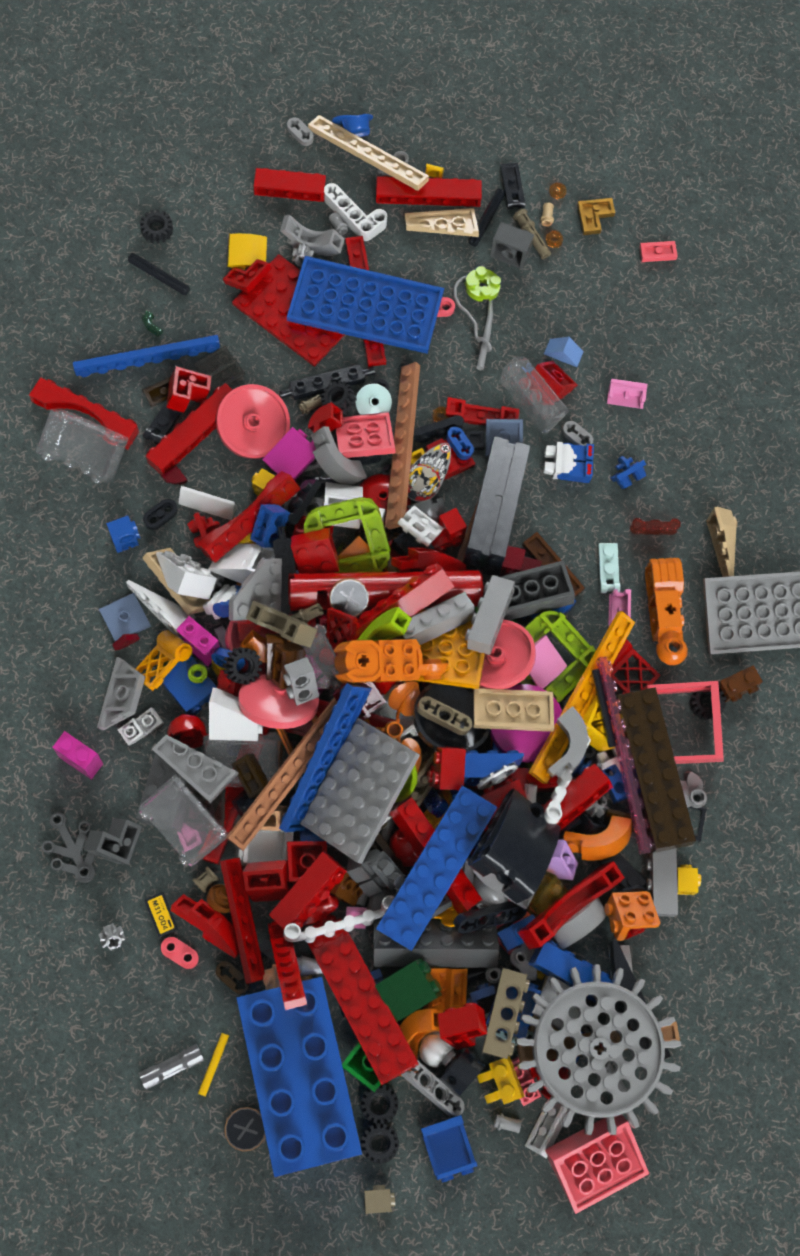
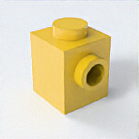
(260, 480)
(688, 880)

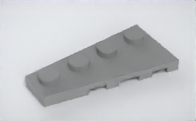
(200, 771)

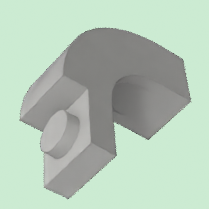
(321, 242)
(333, 462)
(577, 735)
(580, 924)

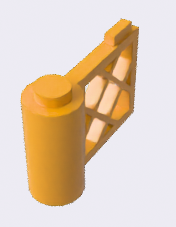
(172, 650)

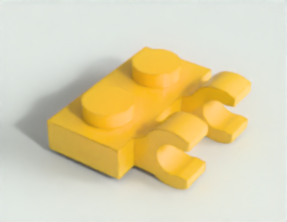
(506, 1081)

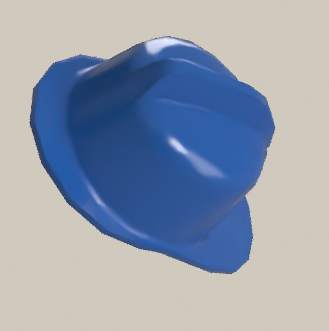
(355, 123)

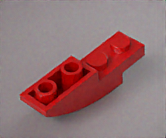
(423, 557)
(213, 924)

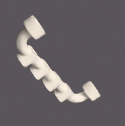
(553, 811)
(293, 933)

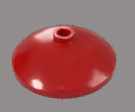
(378, 485)

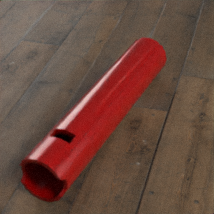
(380, 585)

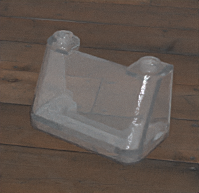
(183, 821)

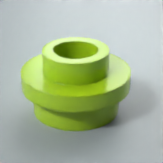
(195, 668)

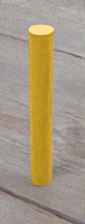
(213, 1064)

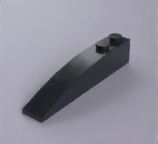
(617, 961)

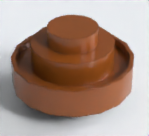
(218, 899)

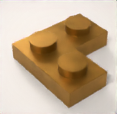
(591, 211)

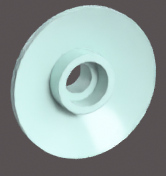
(365, 396)

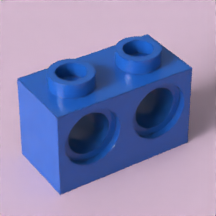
(266, 524)
(123, 533)

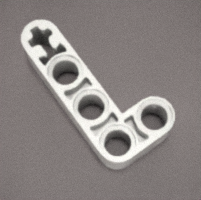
(335, 198)

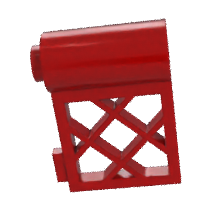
(332, 628)
(622, 657)

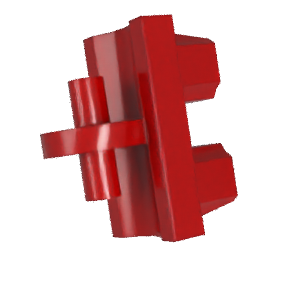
(203, 525)

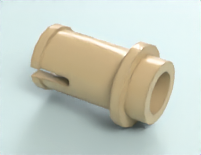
(547, 214)

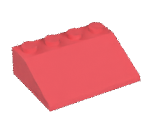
(596, 1163)

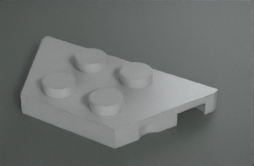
(121, 695)

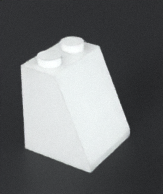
(228, 721)

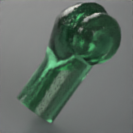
(150, 326)

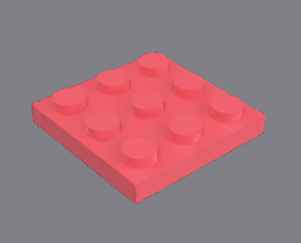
(365, 435)

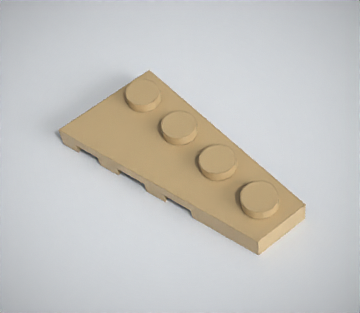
(451, 222)

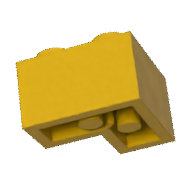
(595, 727)

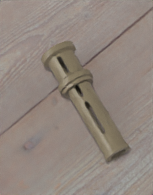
(526, 224)

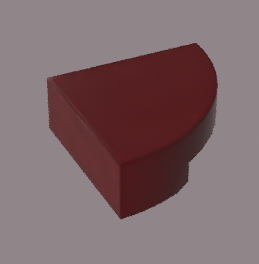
(174, 476)
(125, 640)

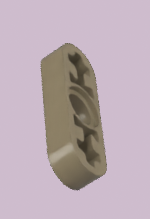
(455, 727)

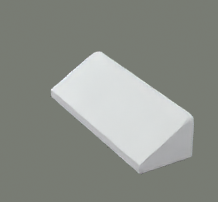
(207, 503)
(548, 1131)

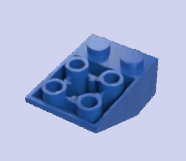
(481, 765)

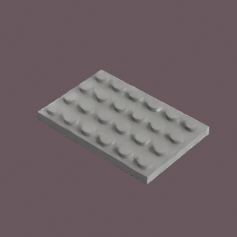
(752, 612)
(360, 790)

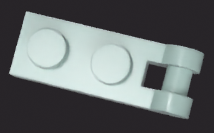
(608, 567)

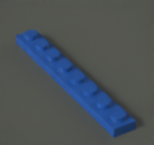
(140, 357)

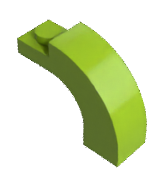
(387, 626)

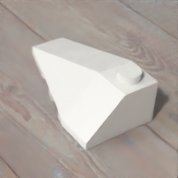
(165, 610)

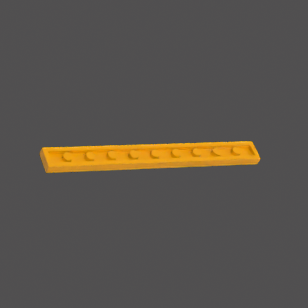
(582, 695)

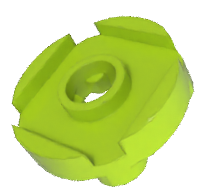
(485, 276)

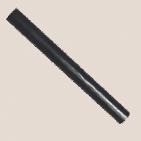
(603, 708)

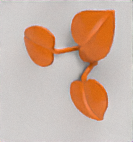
(403, 700)

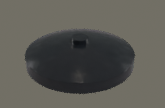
(439, 736)

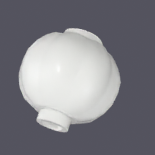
(435, 1050)

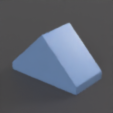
(564, 350)

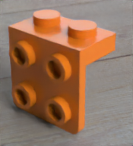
(630, 911)

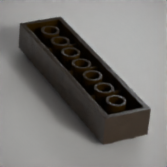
(656, 771)

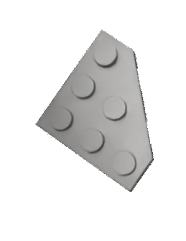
(261, 586)

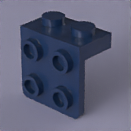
(482, 991)

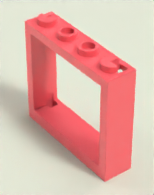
(712, 686)

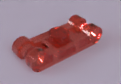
(654, 527)

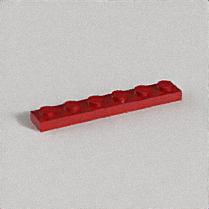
(242, 920)

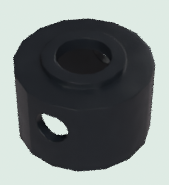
(462, 1071)

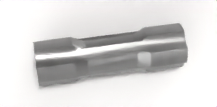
(171, 1066)

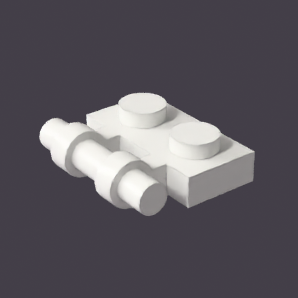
(420, 526)

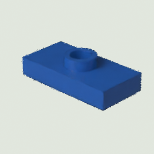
(510, 936)

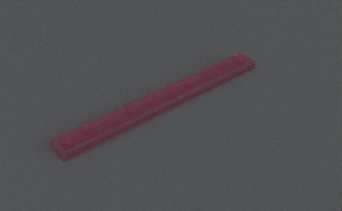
(626, 764)

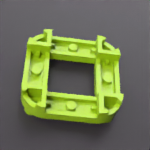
(371, 518)
(572, 642)

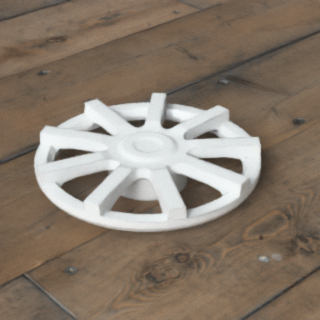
(497, 777)

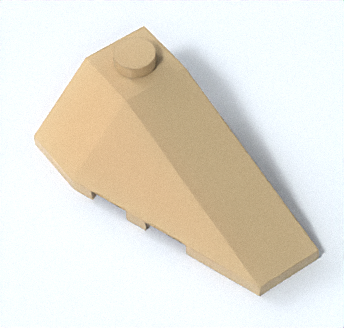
(723, 534)

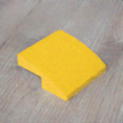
(245, 249)

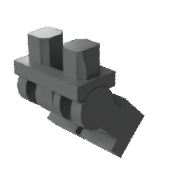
(375, 873)

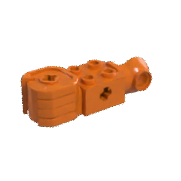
(664, 592)
(384, 662)

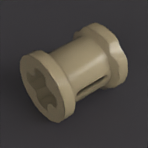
(205, 879)

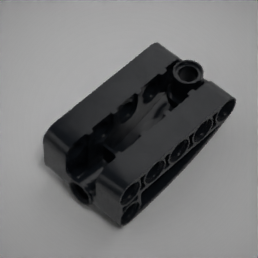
(517, 846)

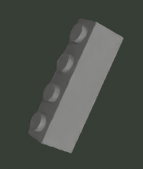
(490, 615)
(440, 619)
(663, 881)

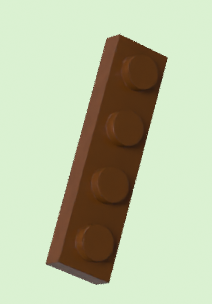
(540, 550)

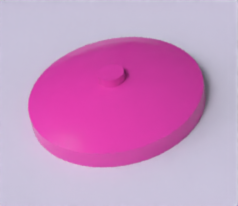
(522, 740)

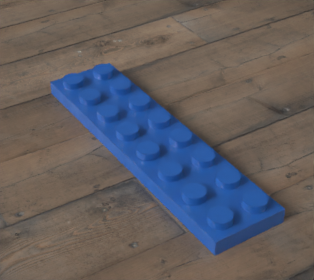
(326, 749)
(436, 868)

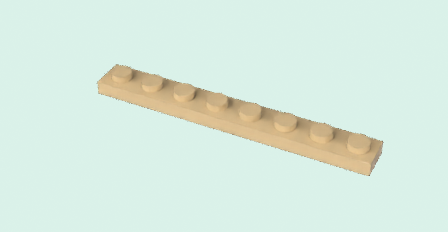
(368, 152)

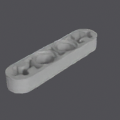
(429, 1090)

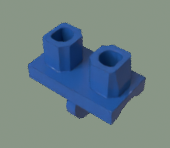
(622, 477)

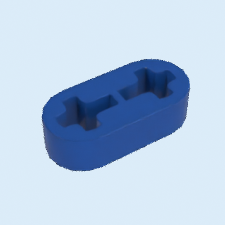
(461, 442)
(219, 655)

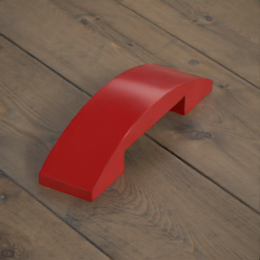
(478, 414)

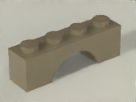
(277, 621)

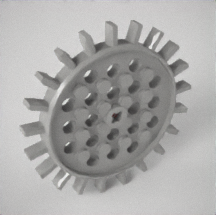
(649, 1060)

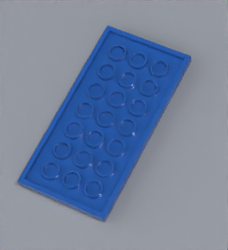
(365, 304)

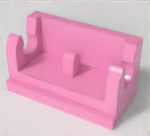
(627, 393)
(619, 602)

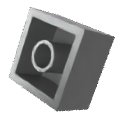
(512, 245)

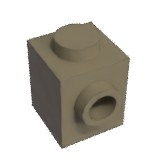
(378, 1200)

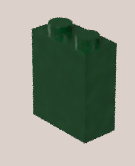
(409, 989)

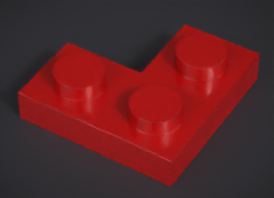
(247, 279)

